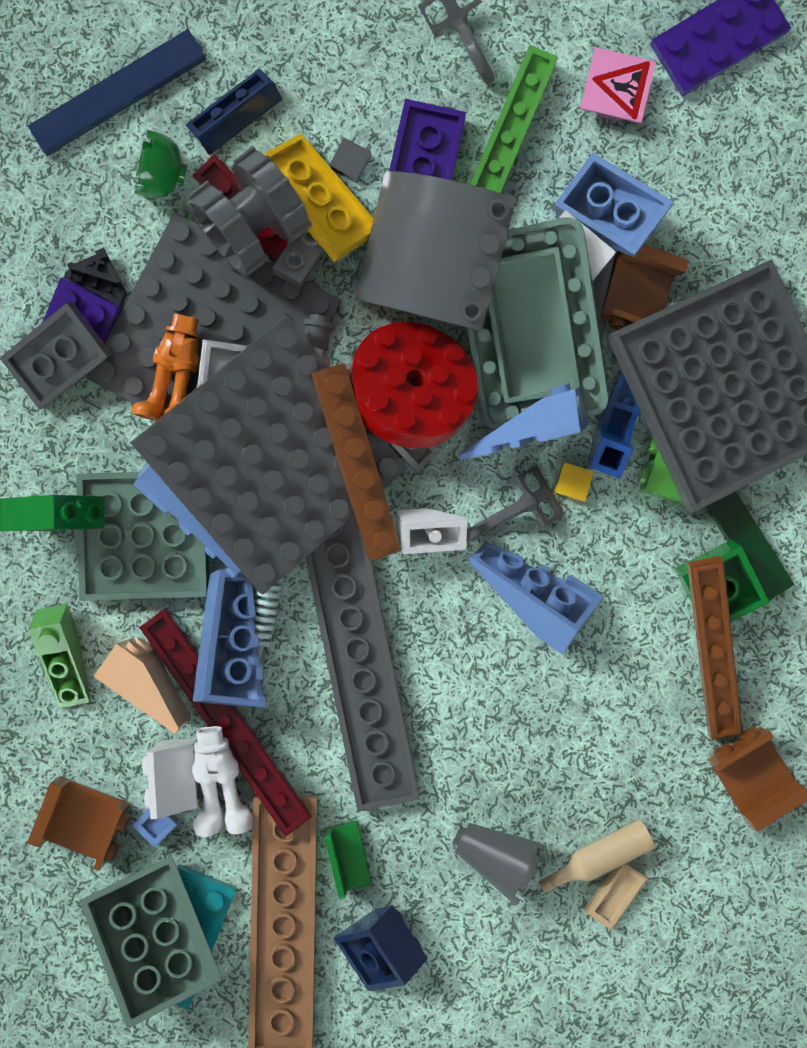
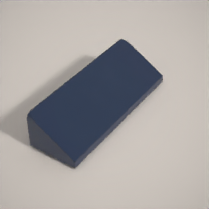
(234, 111)

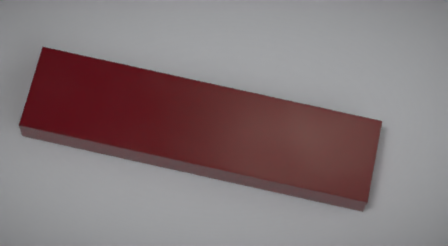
(224, 180)

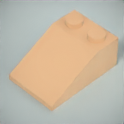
(143, 681)

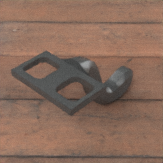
(457, 19)
(528, 502)

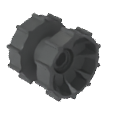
(263, 202)

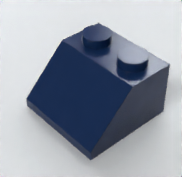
(381, 949)

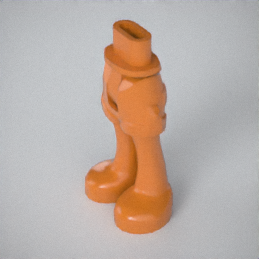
(175, 355)

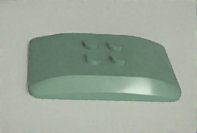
(539, 324)

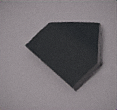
(98, 276)

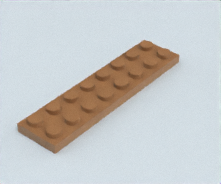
(282, 931)

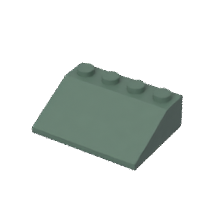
(150, 941)

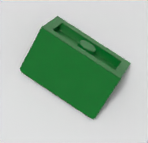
(347, 857)

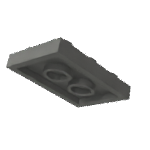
(55, 355)

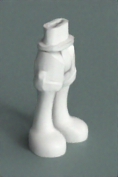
(216, 764)

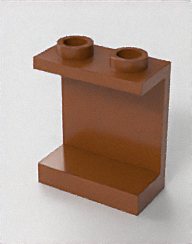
(640, 285)
(757, 778)
(81, 820)

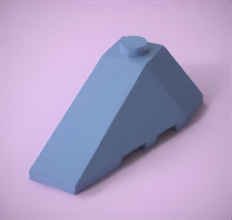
(545, 420)
(545, 603)

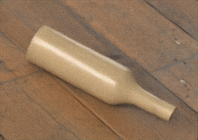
(603, 855)

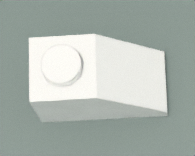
(430, 531)

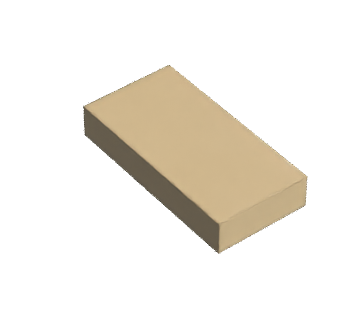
(615, 895)

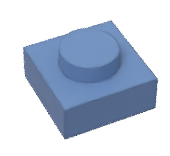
(155, 829)

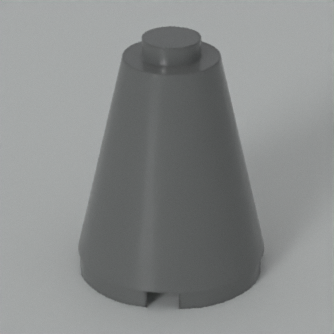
(499, 857)

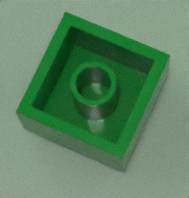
(742, 584)

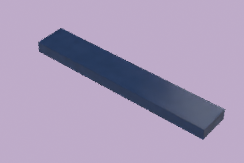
(117, 92)

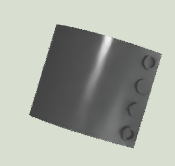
(435, 248)

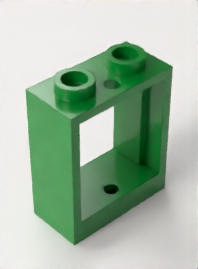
(51, 513)

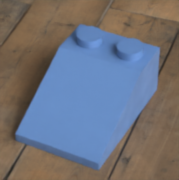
(613, 205)

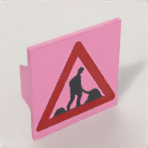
(617, 86)

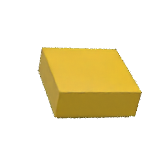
(573, 482)

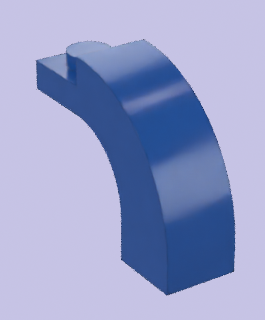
(613, 434)

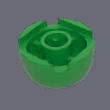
(159, 166)

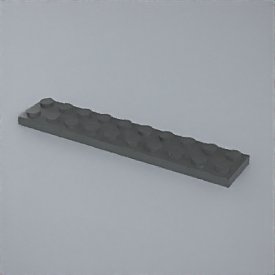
(361, 671)

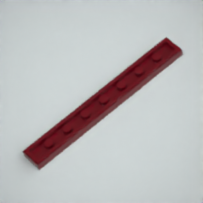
(252, 757)

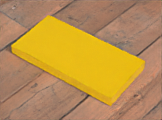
(335, 213)

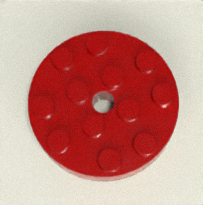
(384, 377)

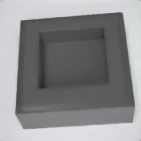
(350, 159)

